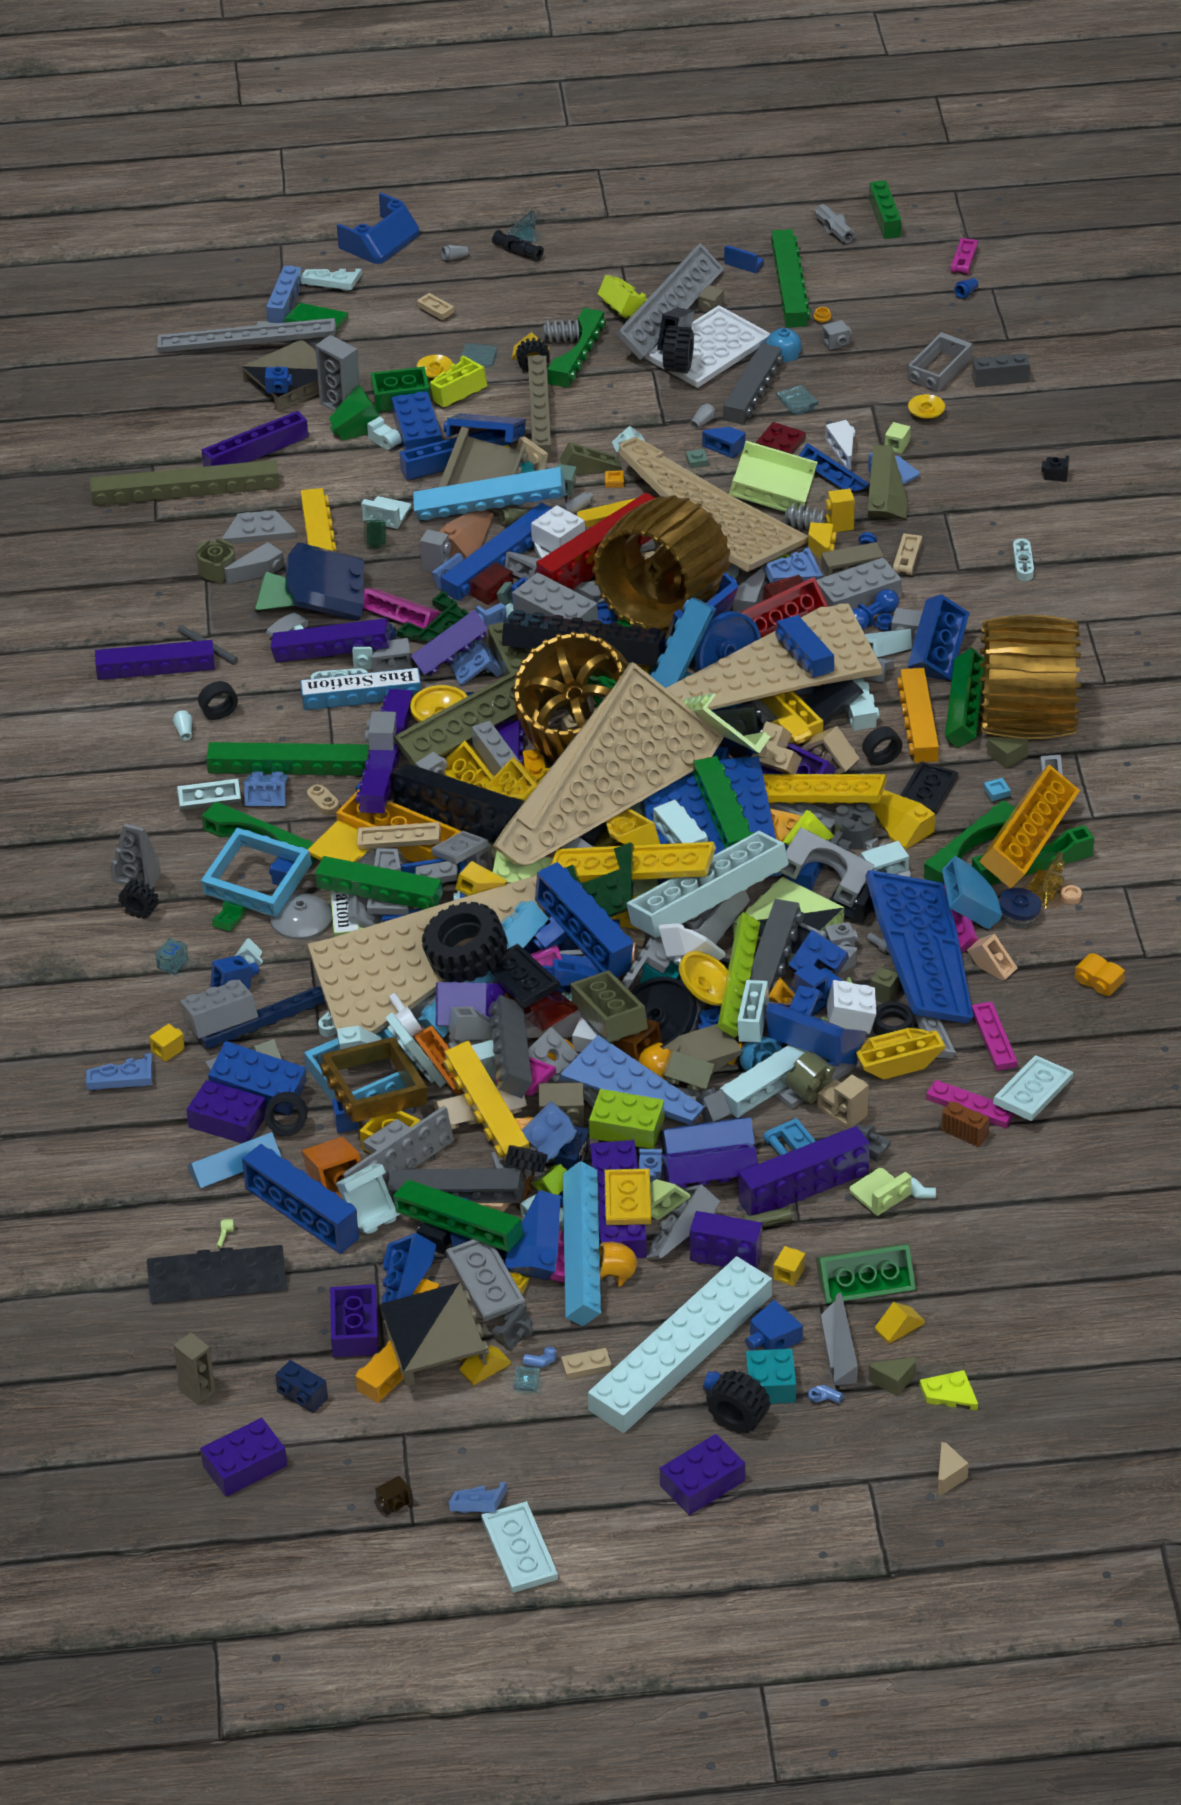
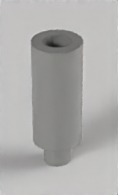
(578, 503)

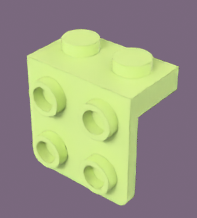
(881, 1190)

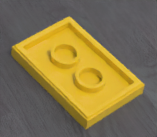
(627, 1197)

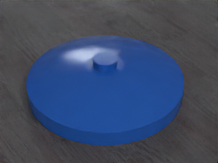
(725, 636)

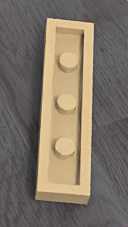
(399, 835)

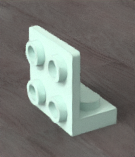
(385, 509)

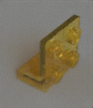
(1046, 883)

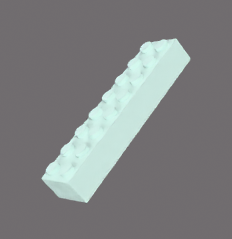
(728, 874)

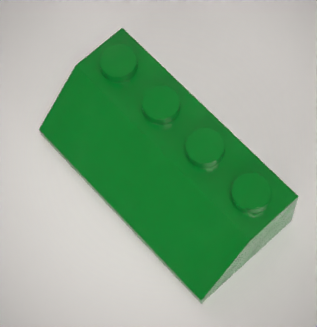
(866, 1272)

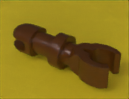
(527, 1189)

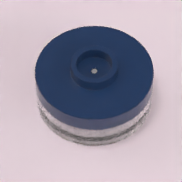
(1019, 907)

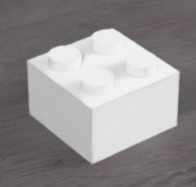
(556, 528)
(851, 1005)

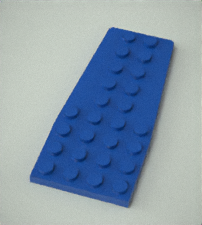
(922, 944)

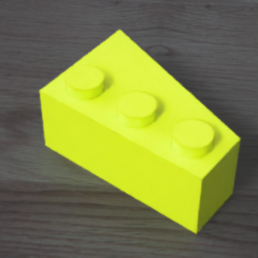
(621, 296)
(458, 382)

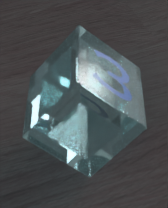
(172, 956)

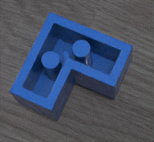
(819, 951)
(818, 979)

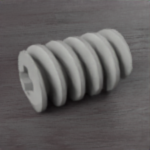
(561, 331)
(803, 518)

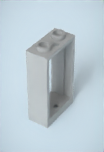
(944, 344)

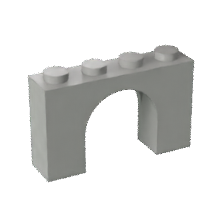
(811, 848)

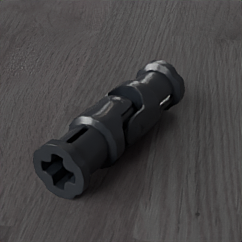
(517, 245)

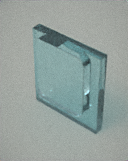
(480, 353)
(798, 399)

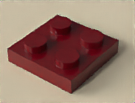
(782, 438)

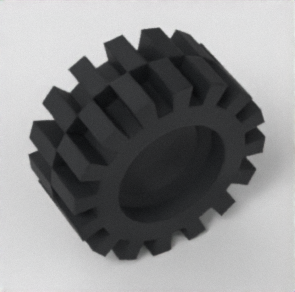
(528, 347)
(138, 899)
(526, 1158)

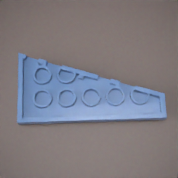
(609, 1068)

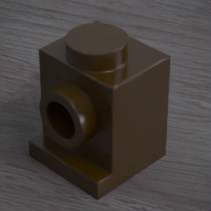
(393, 1496)

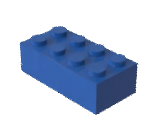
(415, 420)
(258, 1074)

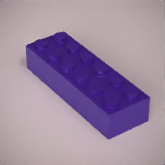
(612, 1157)
(804, 1172)

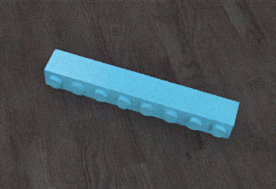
(489, 493)
(519, 930)
(581, 1244)

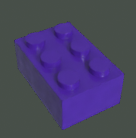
(226, 1112)
(721, 1238)
(354, 1320)
(243, 1456)
(702, 1474)

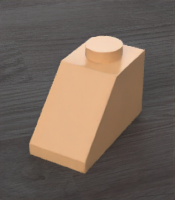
(992, 957)

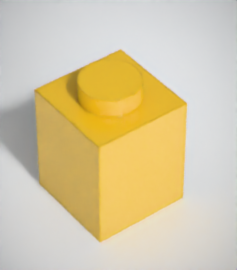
(167, 1042)
(789, 1266)

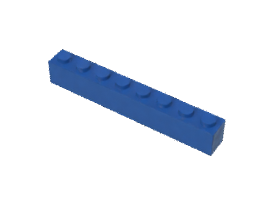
(515, 538)

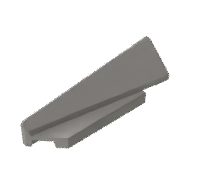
(839, 1343)

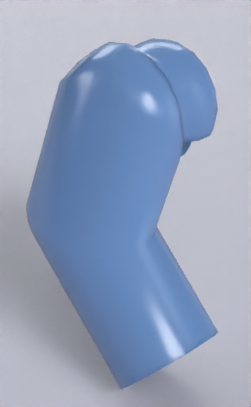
(540, 1361)
(824, 1393)

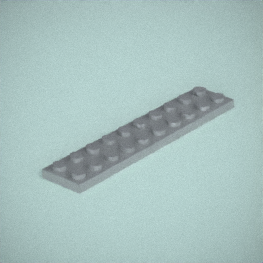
(677, 290)

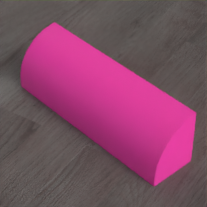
(398, 608)

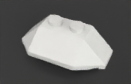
(679, 941)

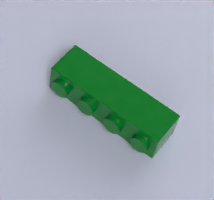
(885, 209)

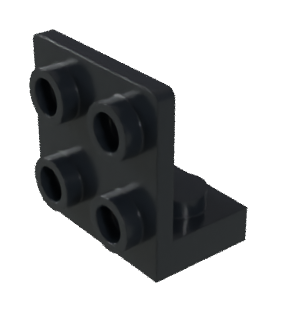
(860, 908)

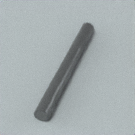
(217, 650)

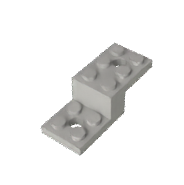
(565, 1055)

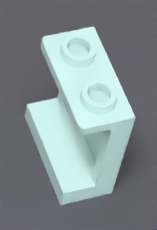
(370, 1198)

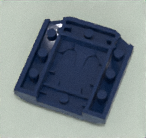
(325, 581)

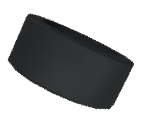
(223, 709)
(889, 753)
(892, 1009)
(278, 1128)

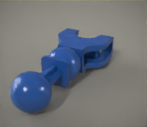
(885, 602)

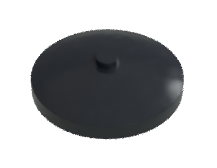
(669, 1004)

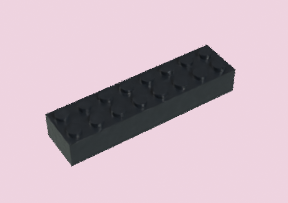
(633, 642)
(453, 801)

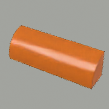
(435, 1050)

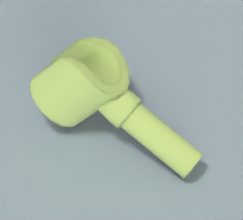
(226, 1227)

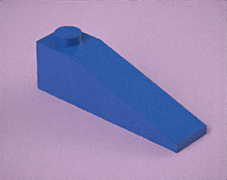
(538, 1248)
(406, 1265)

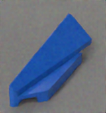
(834, 470)

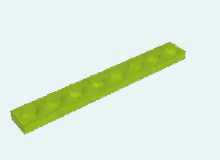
(738, 972)

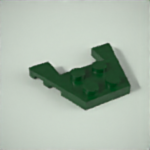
(450, 616)
(615, 888)

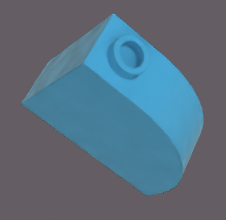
(970, 893)

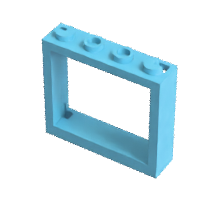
(249, 898)
(384, 1085)

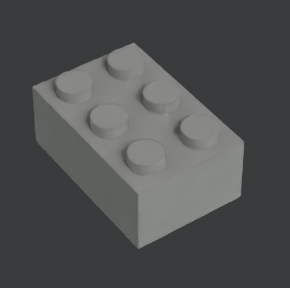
(218, 1008)

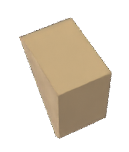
(952, 1469)

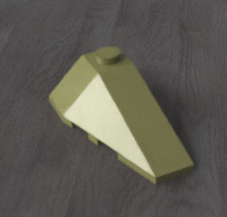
(886, 488)

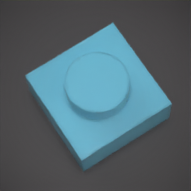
(997, 789)

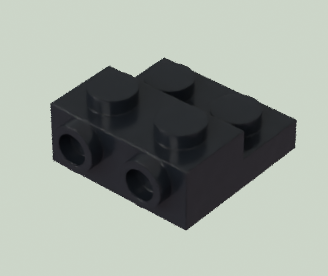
(742, 718)

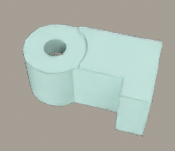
(383, 434)

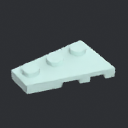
(327, 279)

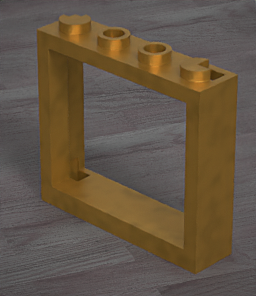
(381, 1104)

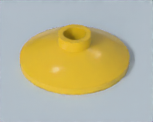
(435, 365)
(926, 406)

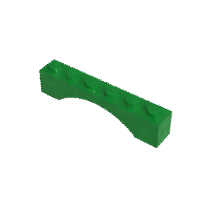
(564, 368)
(224, 820)
(982, 830)
(1073, 843)

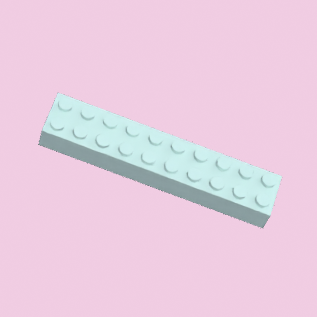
(679, 1344)

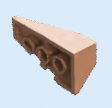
(468, 532)

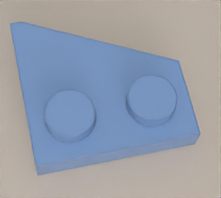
(478, 1499)

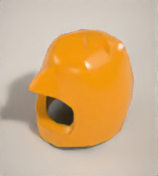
(617, 1261)

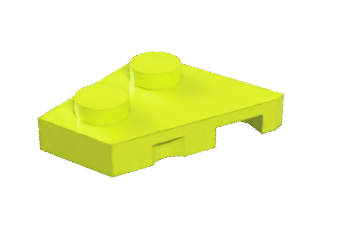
(810, 823)
(949, 1390)

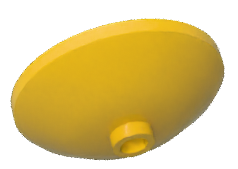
(433, 700)
(703, 977)

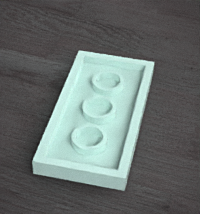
(414, 1050)
(1033, 1088)
(519, 1547)

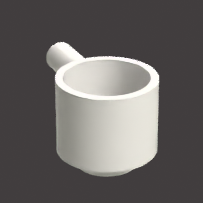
(405, 1016)

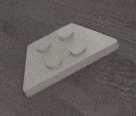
(258, 527)

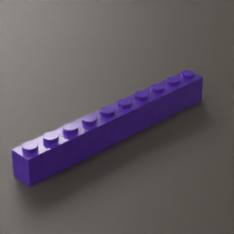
(377, 777)

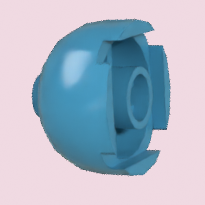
(788, 341)
(757, 1052)

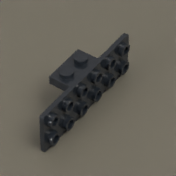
(216, 1274)

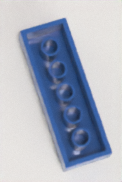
(583, 920)
(300, 1198)

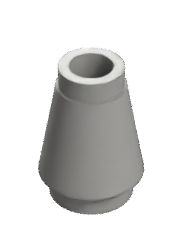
(453, 252)
(703, 415)

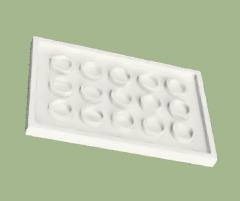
(718, 344)

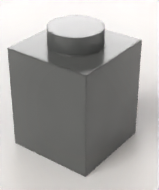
(714, 1104)

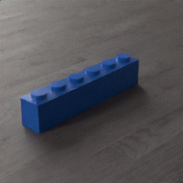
(435, 456)

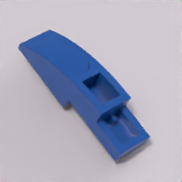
(569, 972)

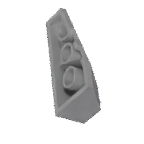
(679, 1221)

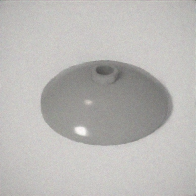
(302, 917)

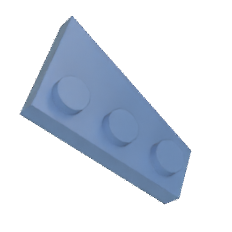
(798, 563)
(120, 1076)

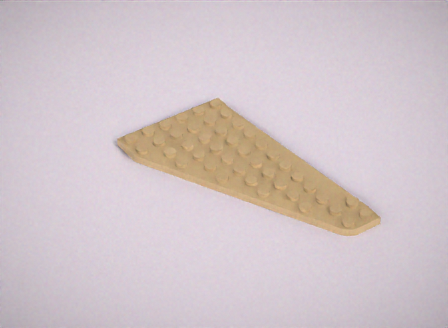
(751, 534)
(769, 669)
(620, 756)
(388, 958)

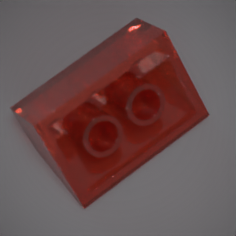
(548, 1010)

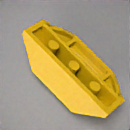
(900, 1052)

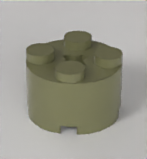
(213, 559)
(809, 1076)

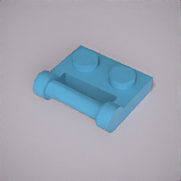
(792, 1132)

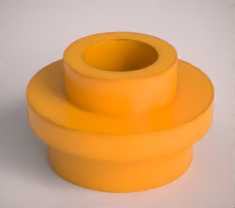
(822, 314)

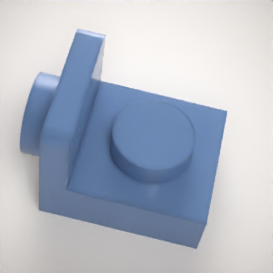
(492, 615)

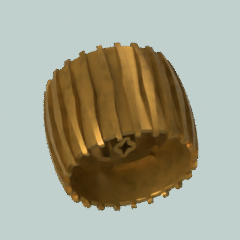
(688, 544)
(553, 670)
(1030, 676)

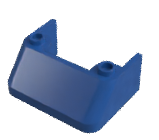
(385, 238)
(813, 1034)

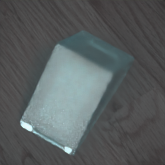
(525, 228)

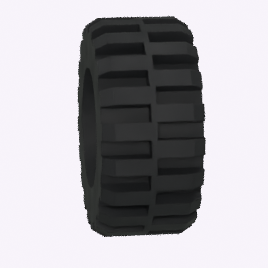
(473, 958)

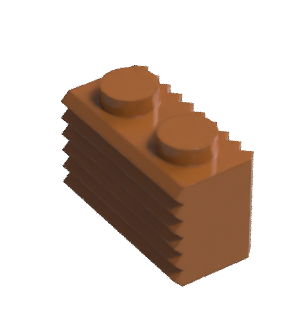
(965, 1123)

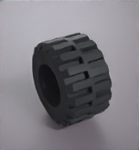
(678, 349)
(738, 1401)

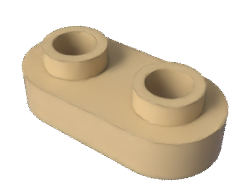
(323, 800)

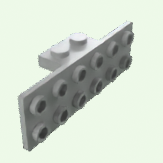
(653, 955)
(406, 1147)

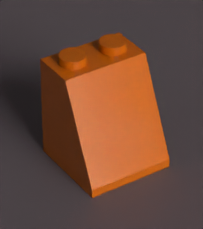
(329, 1162)

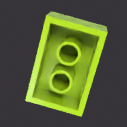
(626, 1117)

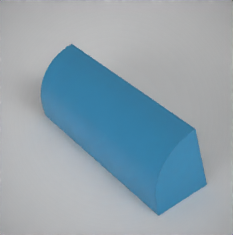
(227, 1162)

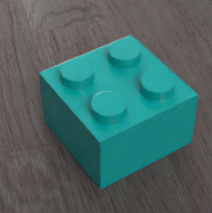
(774, 1372)

